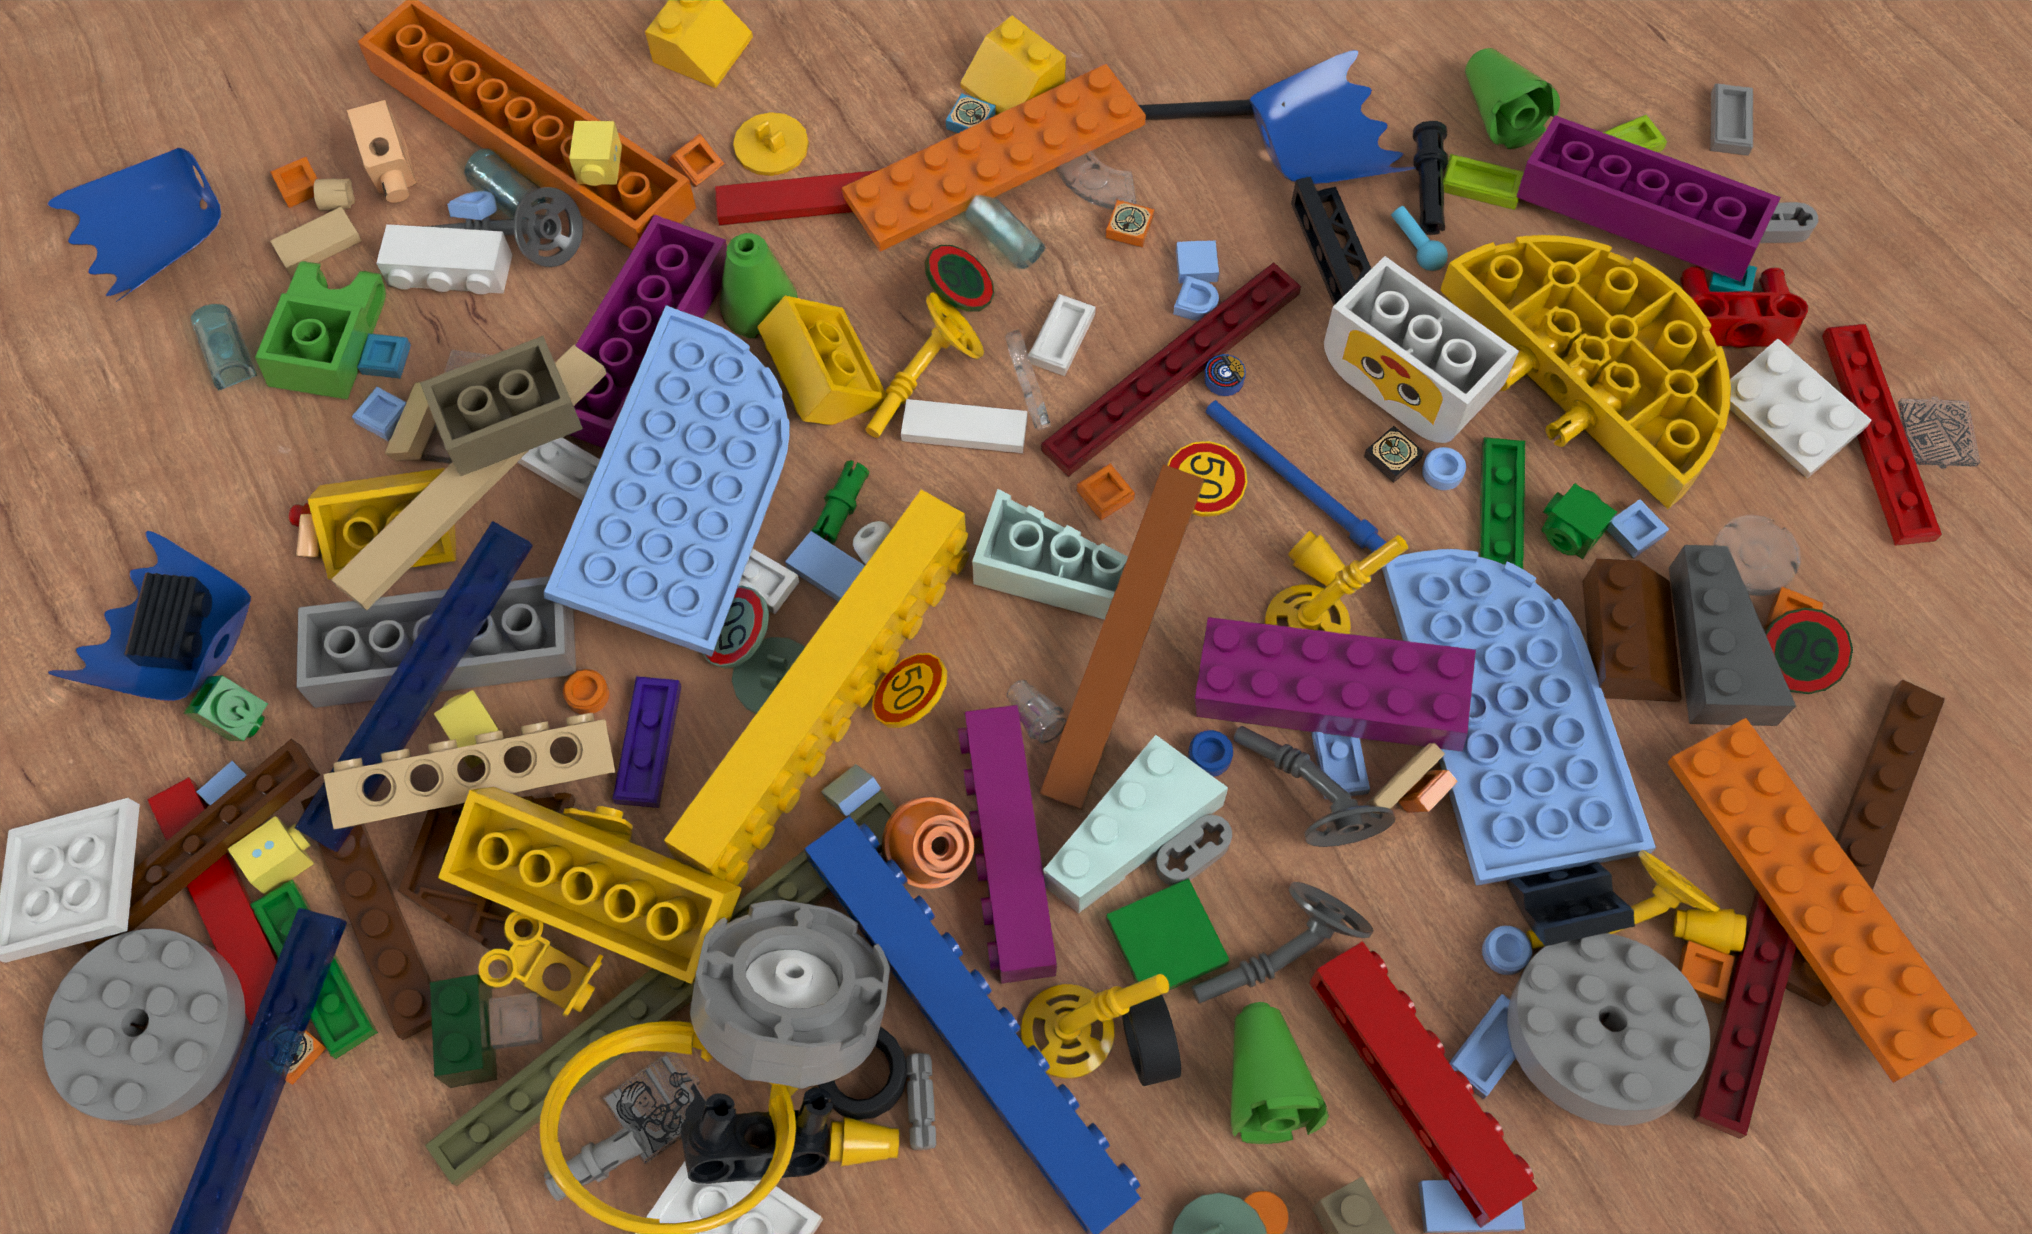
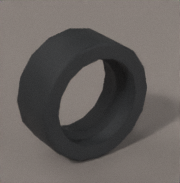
(1152, 1041)
(887, 1097)

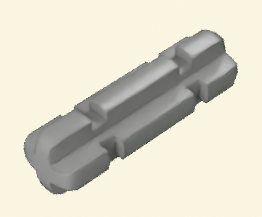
(920, 1101)

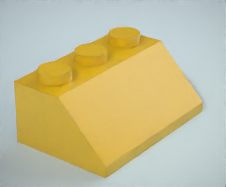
(821, 361)
(356, 511)

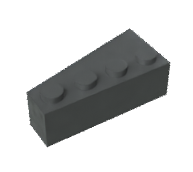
(1722, 643)

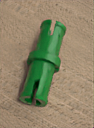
(840, 501)

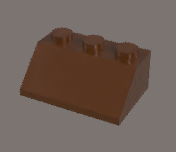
(1631, 631)

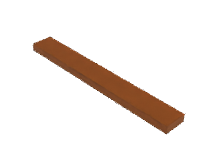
(1122, 637)

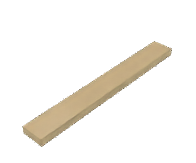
(443, 504)

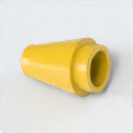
(1316, 558)
(1714, 930)
(861, 1142)

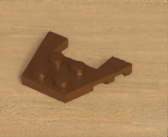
(448, 902)

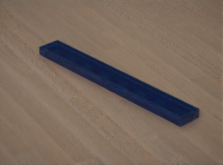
(425, 668)
(259, 1075)

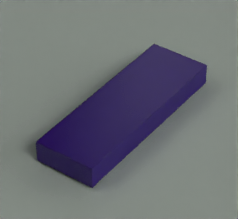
(647, 742)

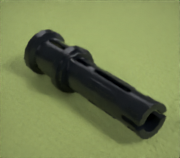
(1430, 163)

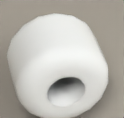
(869, 539)

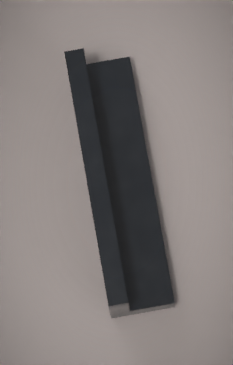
(1322, 240)

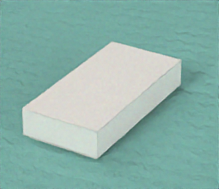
(1061, 334)

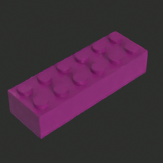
(1647, 197)
(666, 268)
(1335, 683)

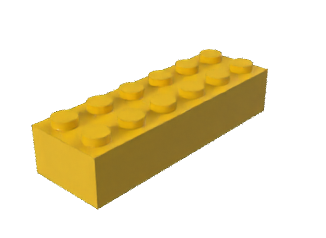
(586, 881)

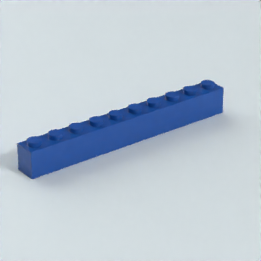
(973, 1029)

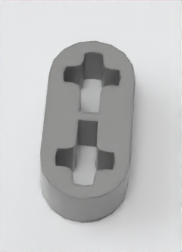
(1784, 230)
(1186, 842)

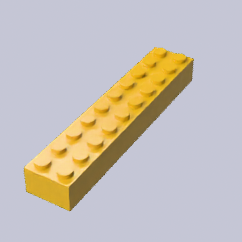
(821, 692)

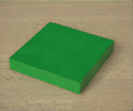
(1168, 936)

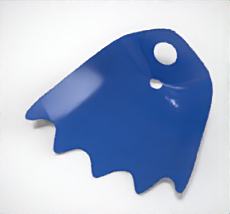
(1322, 120)
(128, 215)
(220, 631)

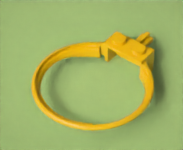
(663, 1037)

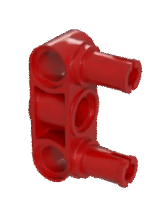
(1746, 316)

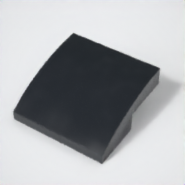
(1571, 903)

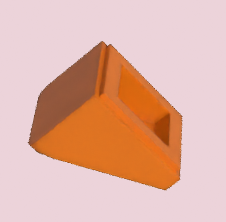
(696, 160)

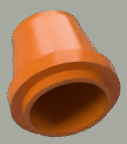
(910, 838)

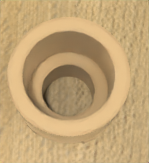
(333, 193)

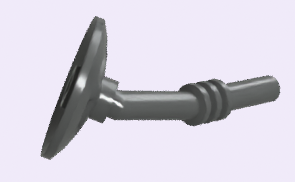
(537, 226)
(1347, 821)
(1325, 919)

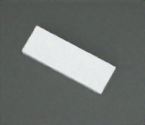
(964, 426)

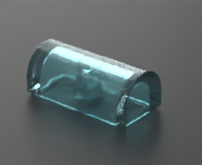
(494, 175)
(1005, 231)
(222, 345)

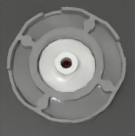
(789, 994)

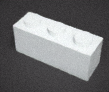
(444, 259)

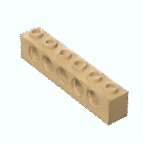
(352, 807)

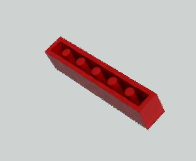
(1422, 1084)

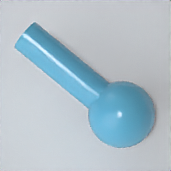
(1431, 253)

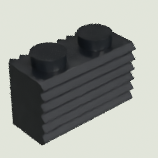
(168, 622)

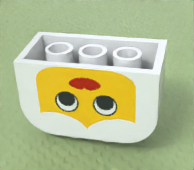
(1415, 352)

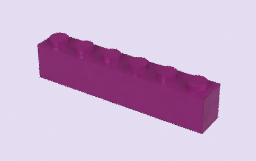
(1010, 845)

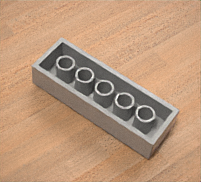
(354, 652)

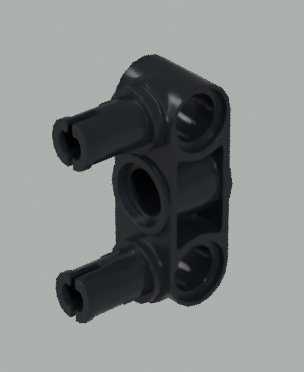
(720, 1141)

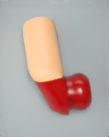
(307, 539)

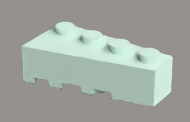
(1044, 560)

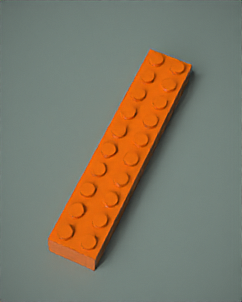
(517, 119)

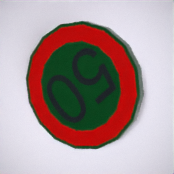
(959, 278)
(1810, 649)

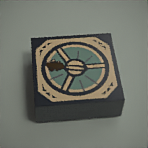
(1393, 454)

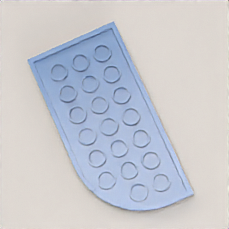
(678, 488)
(1541, 754)

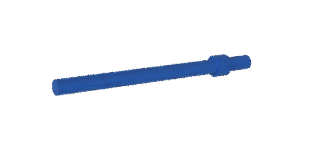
(1361, 532)

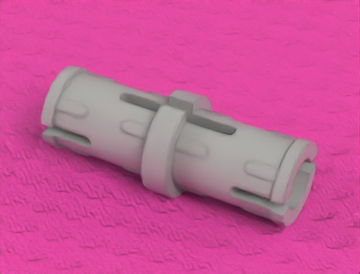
(600, 1158)

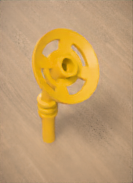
(949, 331)
(1314, 611)
(1668, 892)
(1075, 1025)

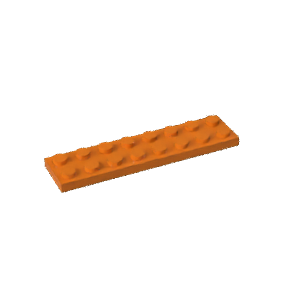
(993, 156)
(1822, 900)

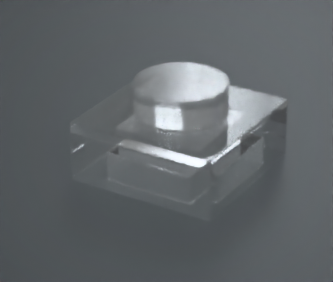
(515, 1020)

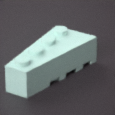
(1132, 822)

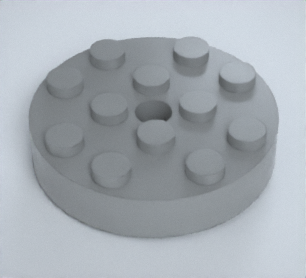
(181, 1056)
(1600, 1074)

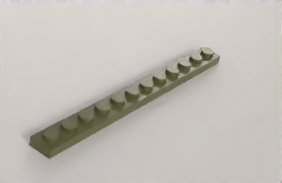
(651, 998)

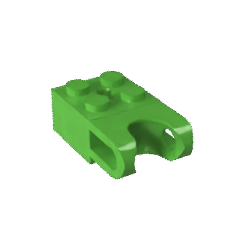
(320, 332)

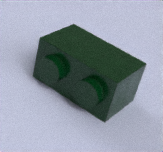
(462, 1031)

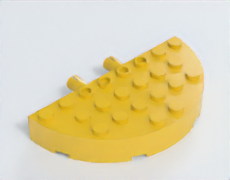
(1608, 346)

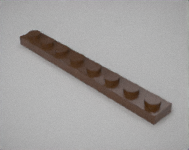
(1878, 802)

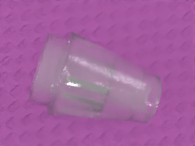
(1037, 712)

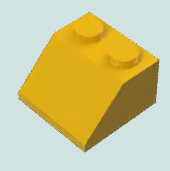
(697, 39)
(1013, 66)

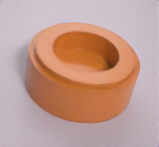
(586, 691)
(1271, 1211)

